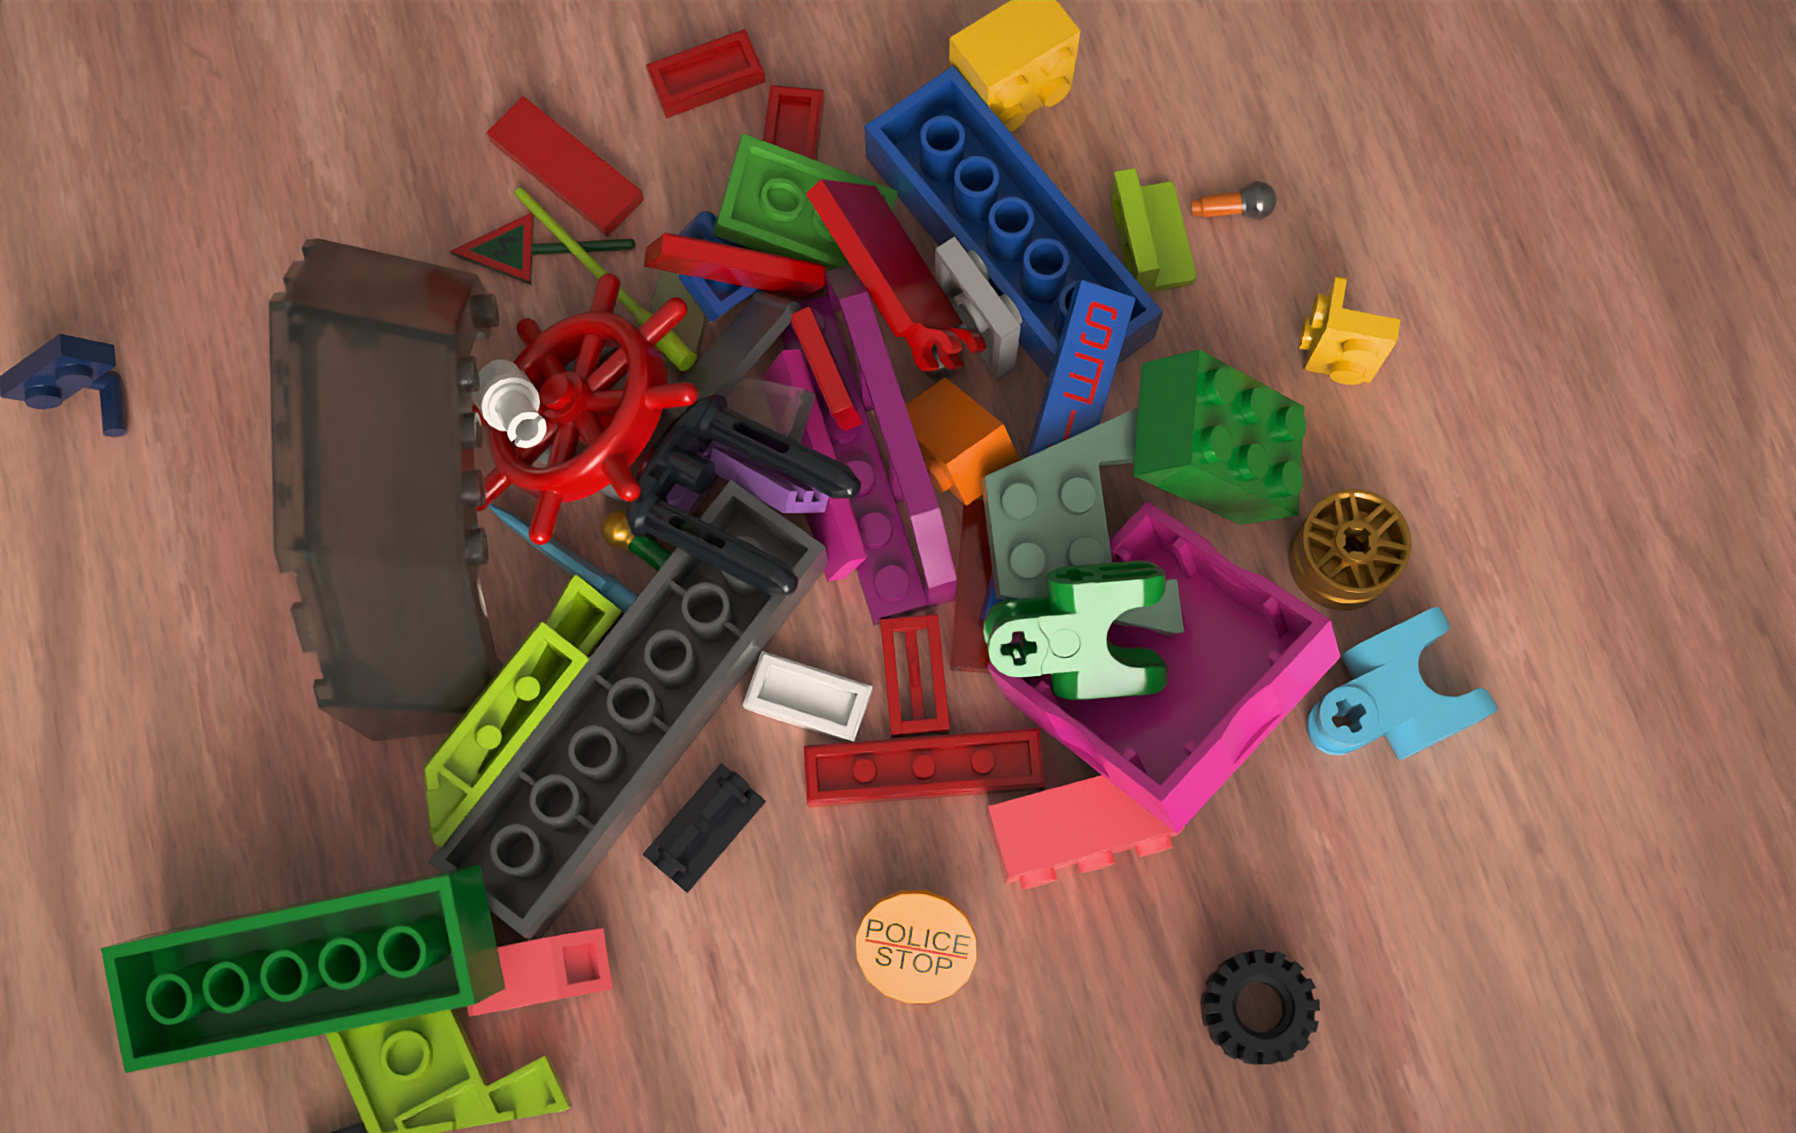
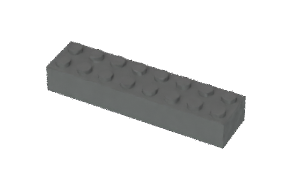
(626, 720)

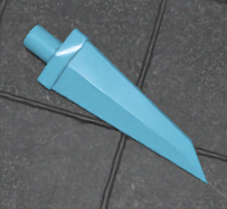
(572, 563)

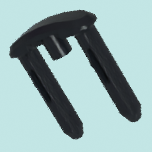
(675, 462)

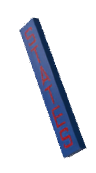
(1079, 373)

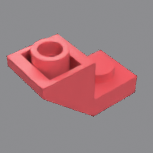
(549, 971)

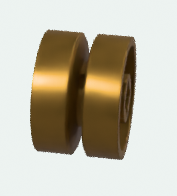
(1370, 529)

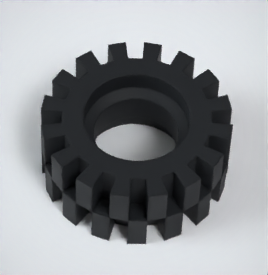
(1297, 1007)

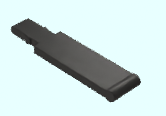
(731, 355)

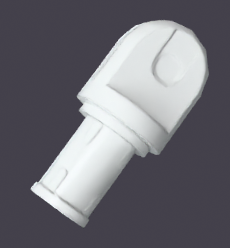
(510, 402)

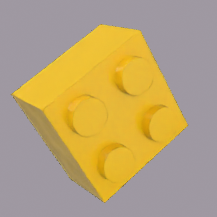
(1018, 57)

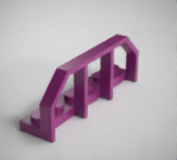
(889, 571)

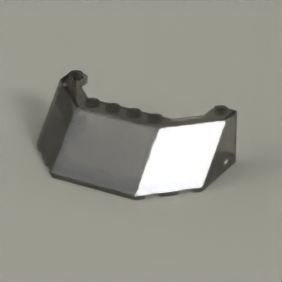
(382, 483)

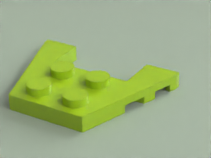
(428, 1079)

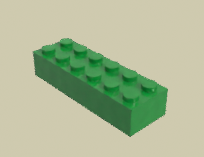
(304, 969)

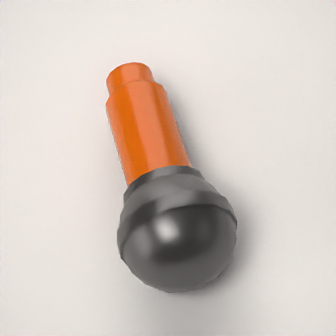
(1254, 201)

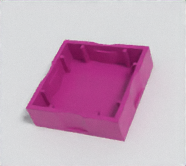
(1230, 676)

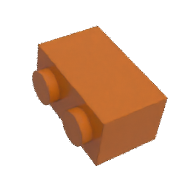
(958, 440)

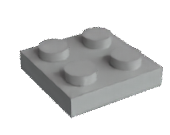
(996, 318)

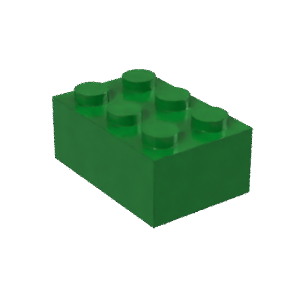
(1219, 438)

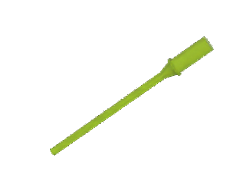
(669, 345)

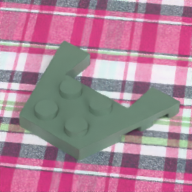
(1053, 516)

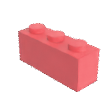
(1069, 827)

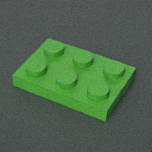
(768, 205)

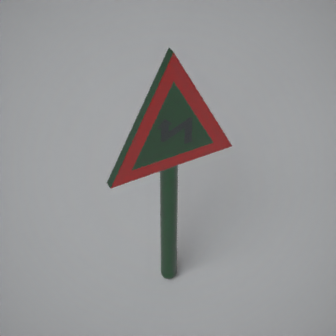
(512, 246)

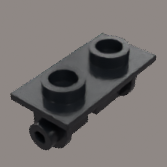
(704, 827)

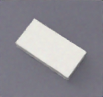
(808, 697)

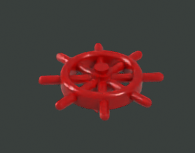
(584, 408)

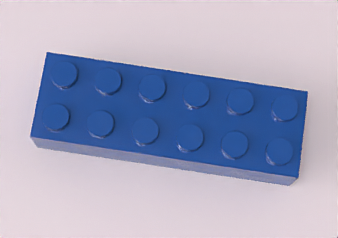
(978, 184)

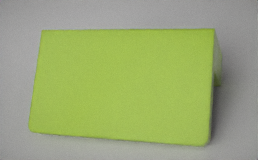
(1151, 232)

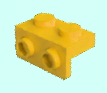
(1345, 341)

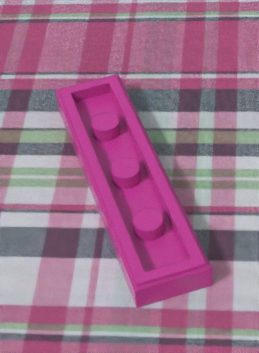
(837, 525)

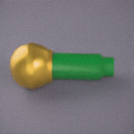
(618, 535)

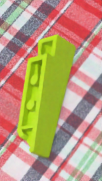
(513, 705)

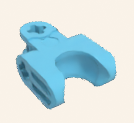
(1392, 697)

